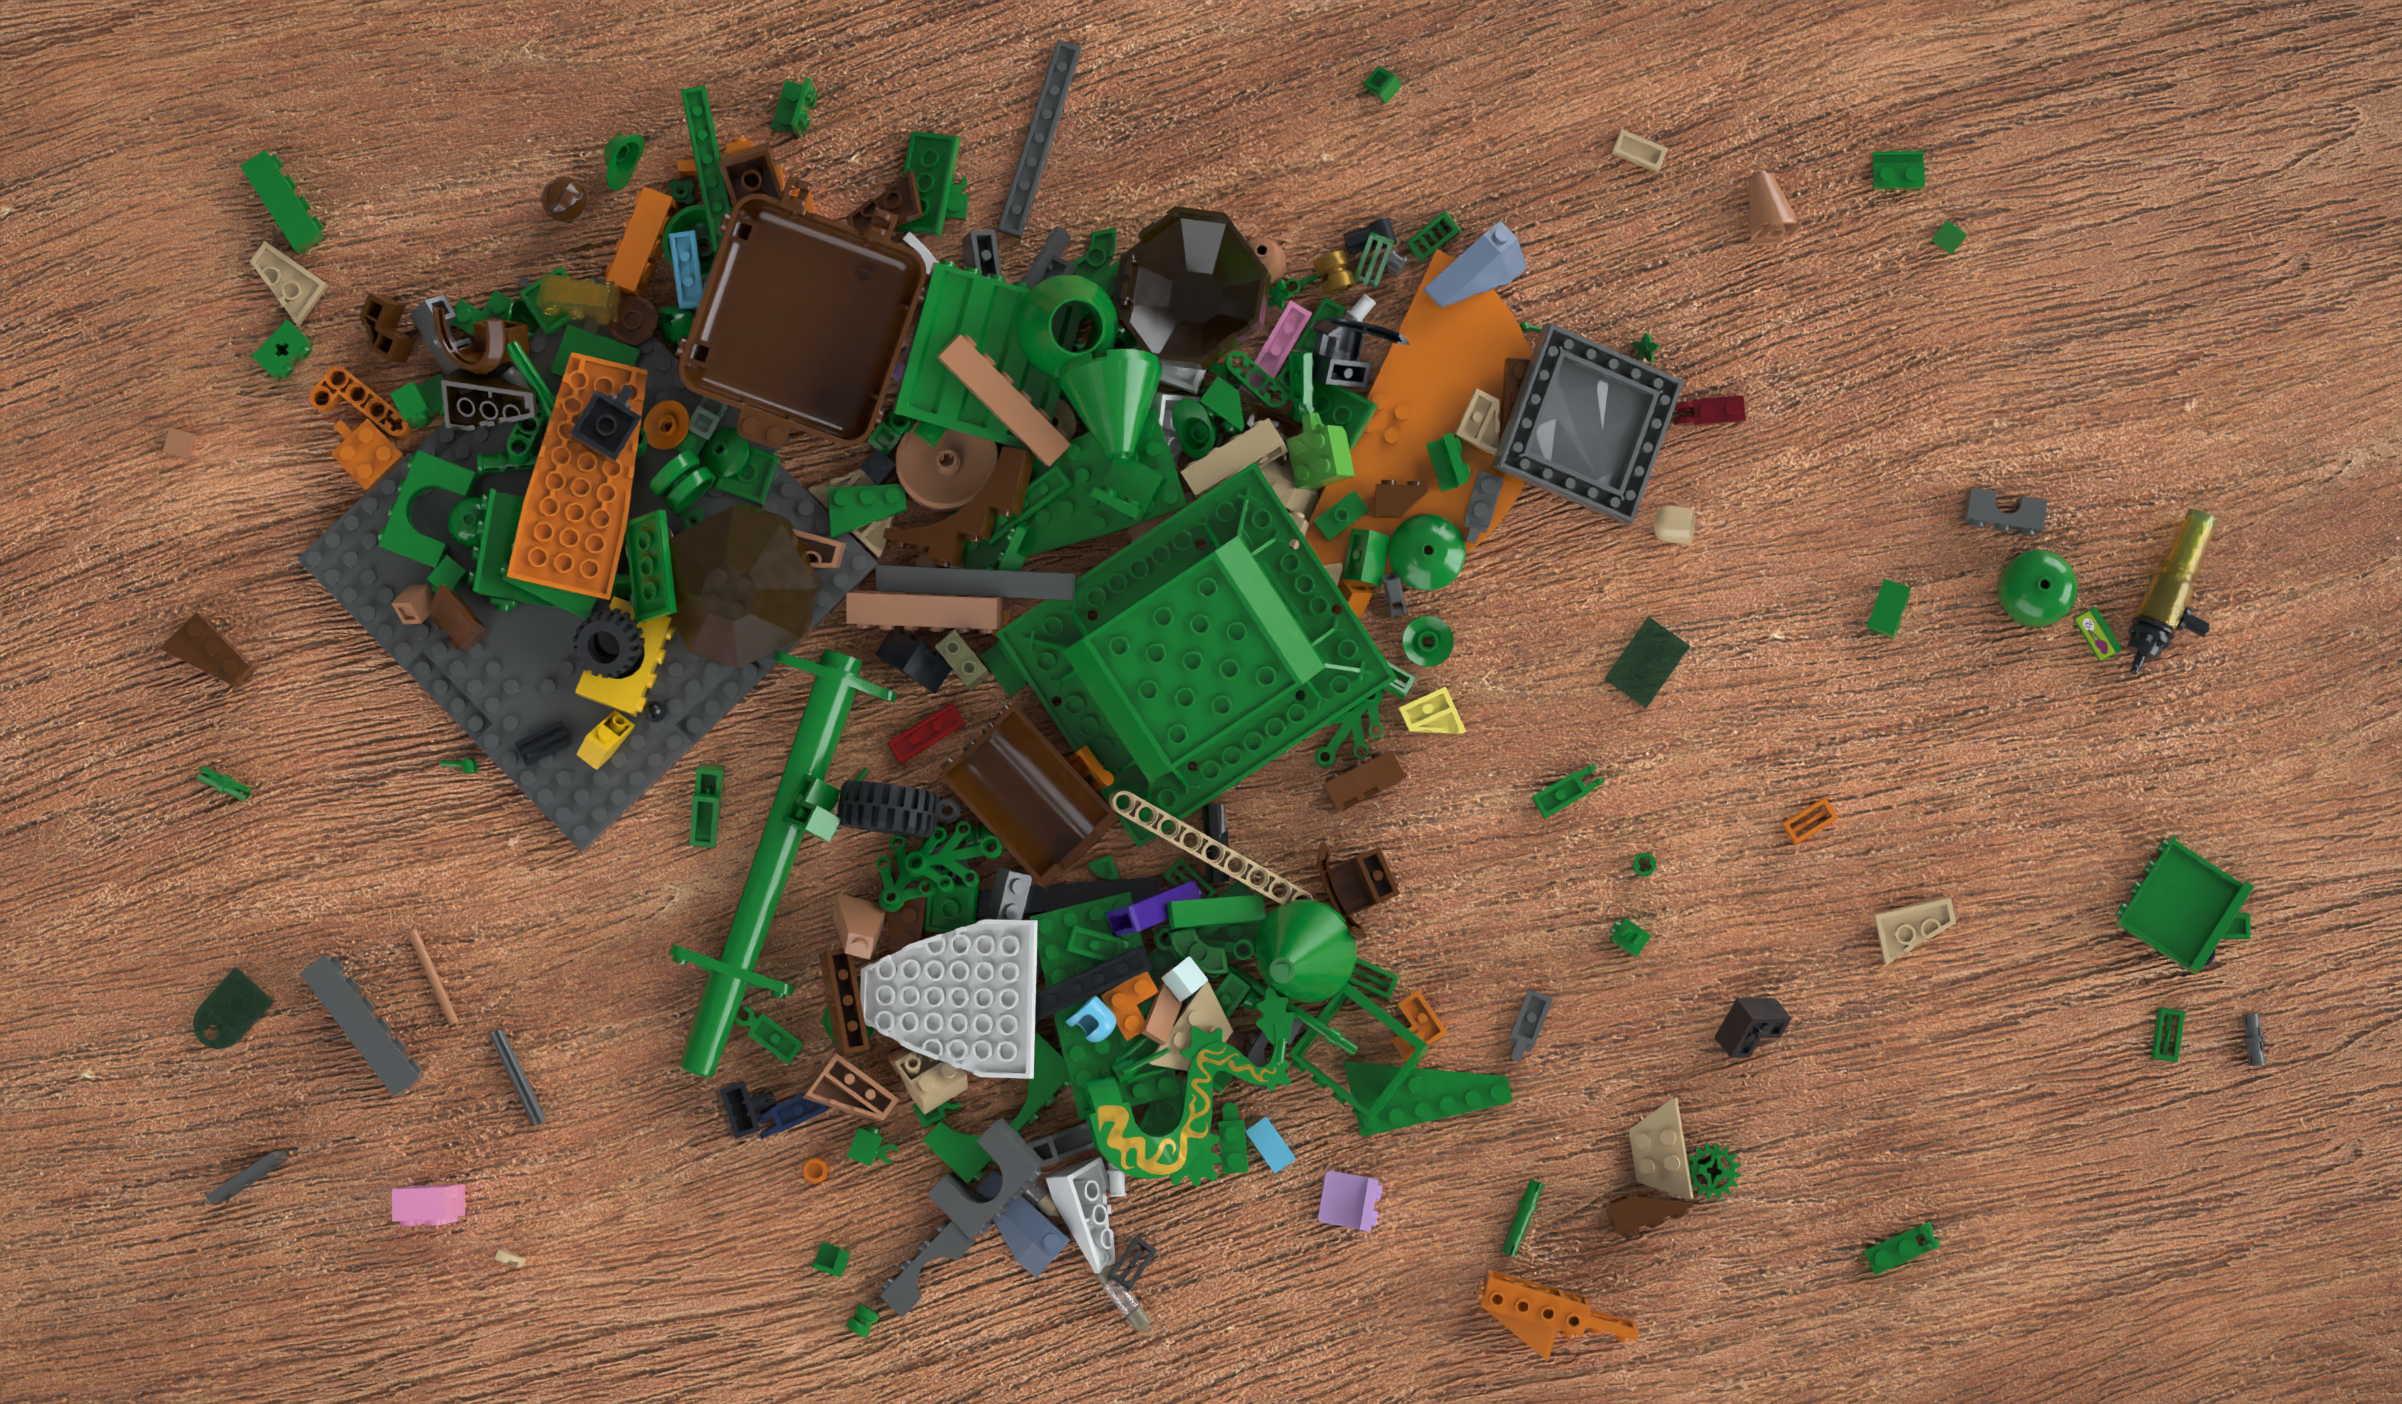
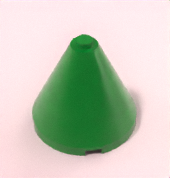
(1113, 396)
(1305, 951)

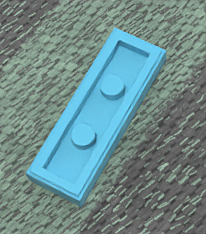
(686, 268)

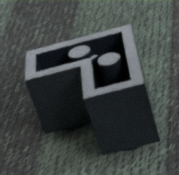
(914, 659)

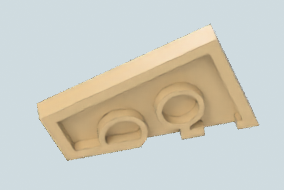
(290, 282)

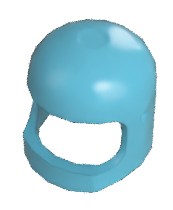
(1094, 1019)

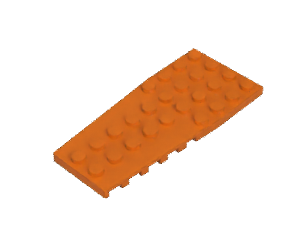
(575, 498)

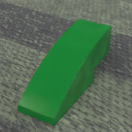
(707, 805)

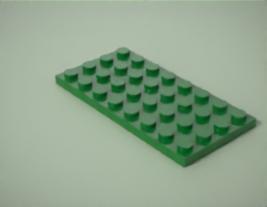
(1083, 1058)

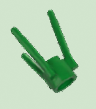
(1126, 1069)

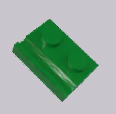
(1898, 170)

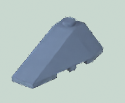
(1485, 265)
(1025, 1229)

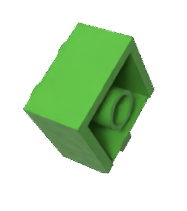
(1319, 454)

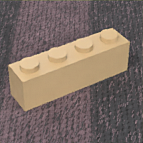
(1258, 444)

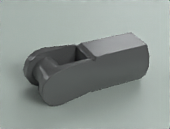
(1395, 264)
(1394, 594)

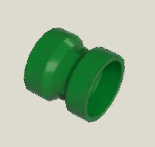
(975, 839)
(866, 1315)

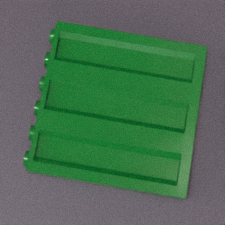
(986, 312)

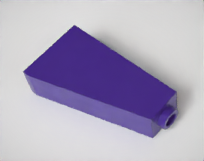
(1149, 910)

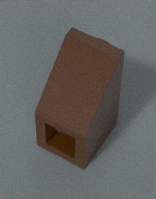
(1396, 500)

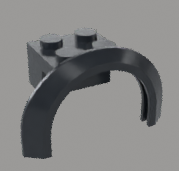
(1339, 349)

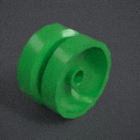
(682, 481)

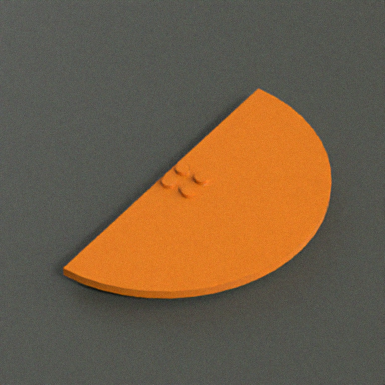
(1419, 401)

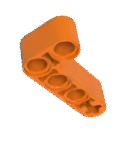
(366, 405)

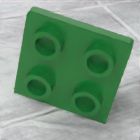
(793, 108)
(1128, 488)

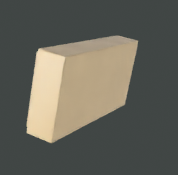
(1639, 151)

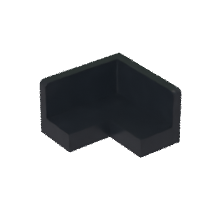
(1748, 1023)

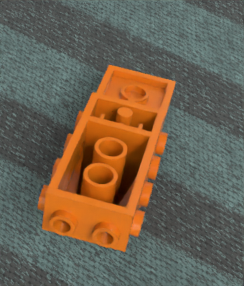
(1538, 1311)

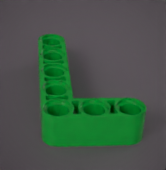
(530, 439)

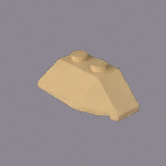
(1284, 485)

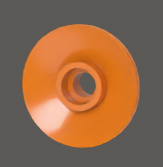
(659, 421)

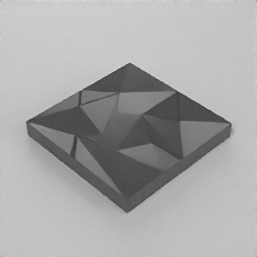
(1587, 423)

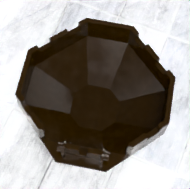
(1191, 288)
(741, 585)

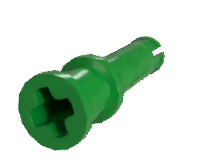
(501, 463)

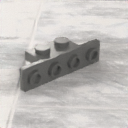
(1048, 261)

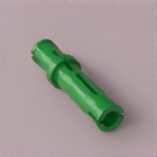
(1522, 1217)

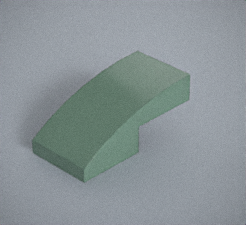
(707, 417)

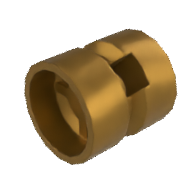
(1334, 273)

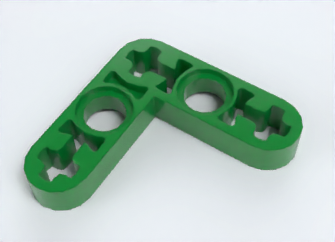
(1277, 384)

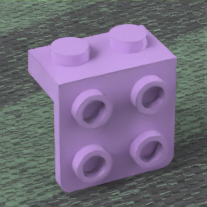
(1349, 1200)

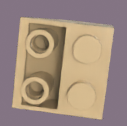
(930, 1080)

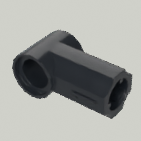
(1357, 239)

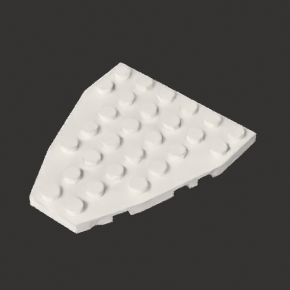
(961, 997)

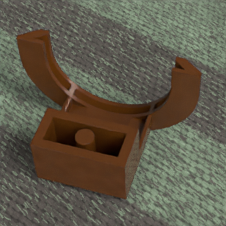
(490, 343)
(1356, 884)

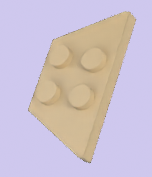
(870, 534)
(1201, 1012)
(1661, 1151)

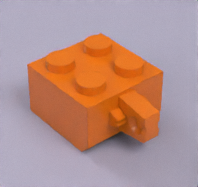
(365, 452)

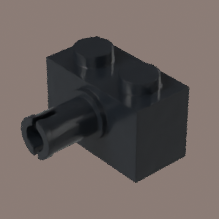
(740, 1109)

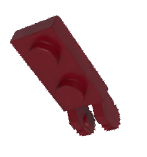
(1712, 411)

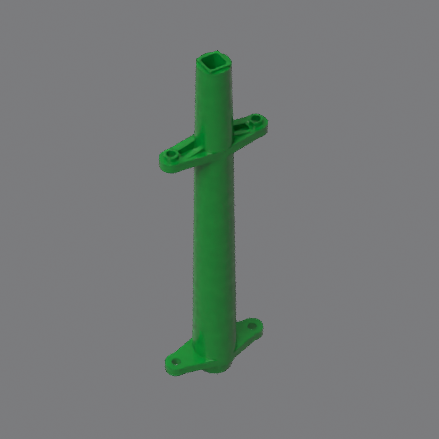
(812, 755)

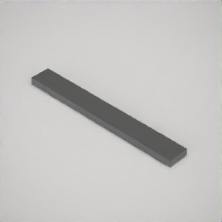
(1039, 139)
(975, 582)

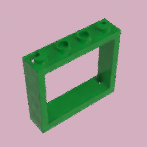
(1322, 1079)

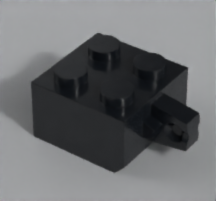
(606, 424)

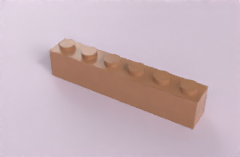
(1003, 399)
(924, 610)

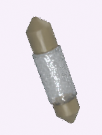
(1125, 1302)

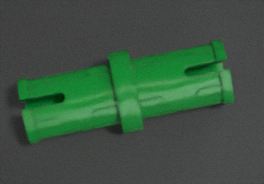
(224, 784)

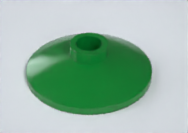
(733, 455)
(1431, 628)

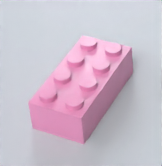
(428, 1204)

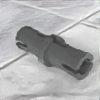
(2254, 1039)

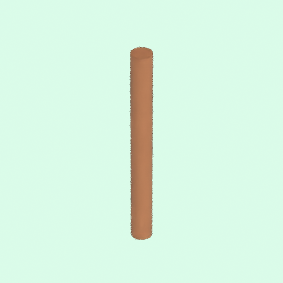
(433, 977)

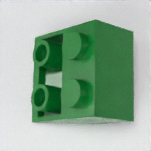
(1224, 406)

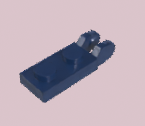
(791, 1114)

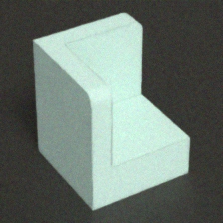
(1184, 979)

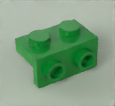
(1447, 462)

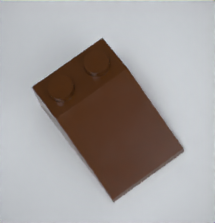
(751, 172)
(457, 619)

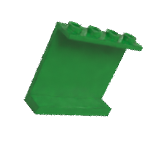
(496, 536)

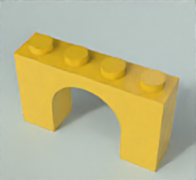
(629, 693)

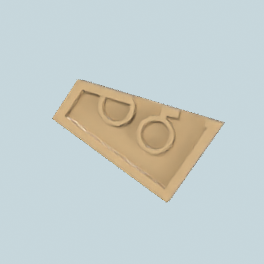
(1908, 926)

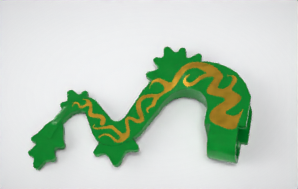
(1188, 1144)

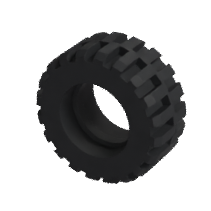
(888, 808)

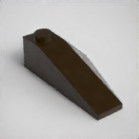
(484, 401)

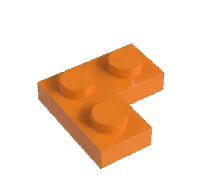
(1123, 1003)
(1423, 1023)

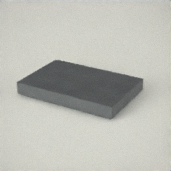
(247, 1177)

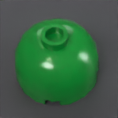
(674, 324)
(463, 521)

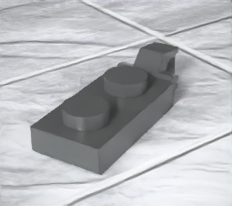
(1482, 504)
(1528, 1023)

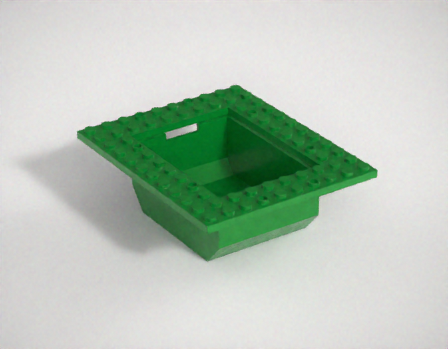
(1198, 651)

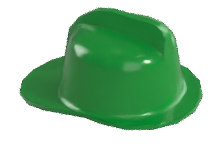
(621, 158)
(1194, 428)

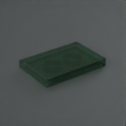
(1647, 662)

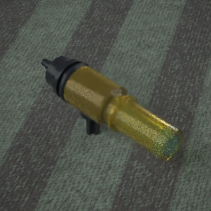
(2170, 591)

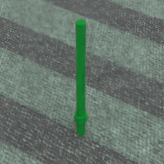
(1332, 1036)

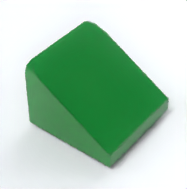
(1382, 84)
(1949, 237)

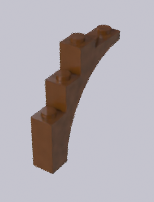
(1000, 496)

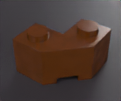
(381, 319)

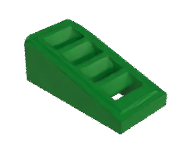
(1428, 229)

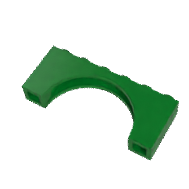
(964, 1152)

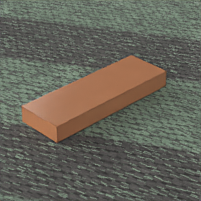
(1162, 1014)

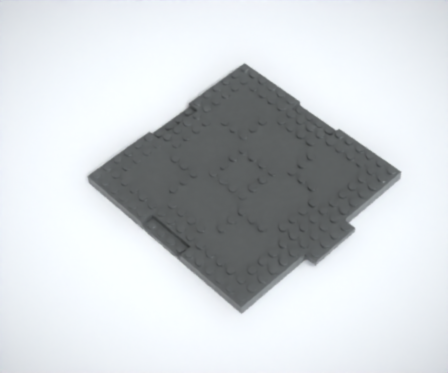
(526, 666)

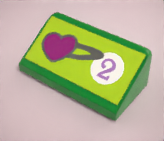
(2097, 634)

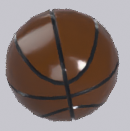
(564, 199)

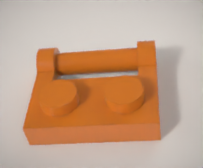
(1086, 763)

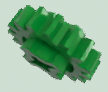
(1713, 1158)

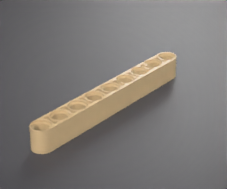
(1199, 847)

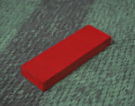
(926, 733)

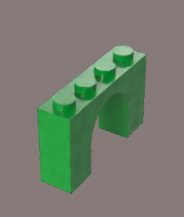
(424, 474)

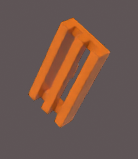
(1791, 832)

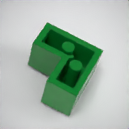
(421, 402)
(812, 808)

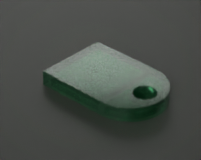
(232, 1009)

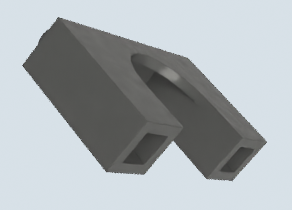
(1018, 1166)

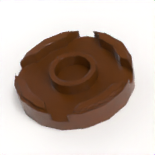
(635, 321)

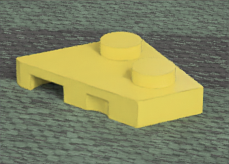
(1432, 714)

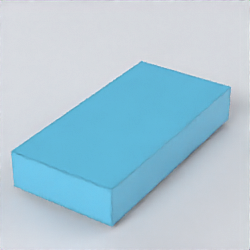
(1270, 1144)

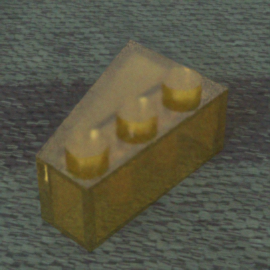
(579, 298)

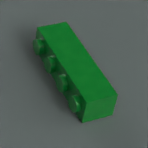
(283, 202)

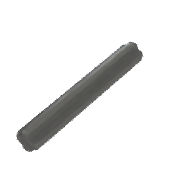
(517, 1077)

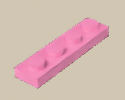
(1279, 344)

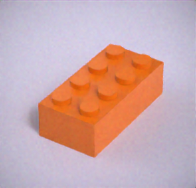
(642, 242)

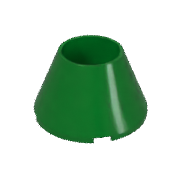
(1036, 315)

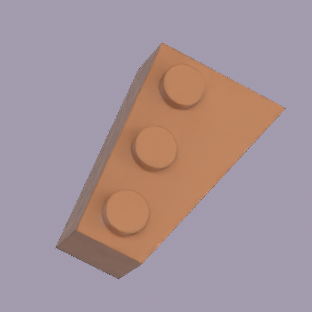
(850, 1090)

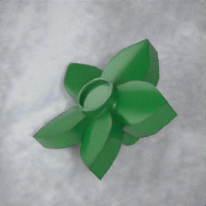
(1279, 295)
(1646, 348)

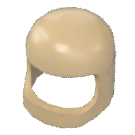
(1675, 524)

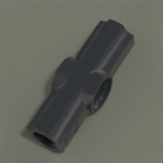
(1215, 828)

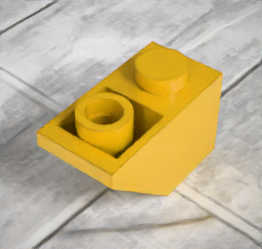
(605, 739)

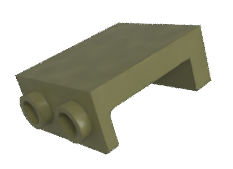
(963, 661)

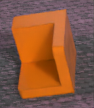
(1356, 597)

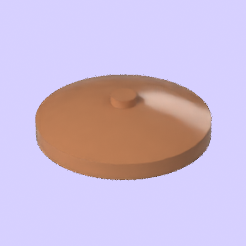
(949, 473)

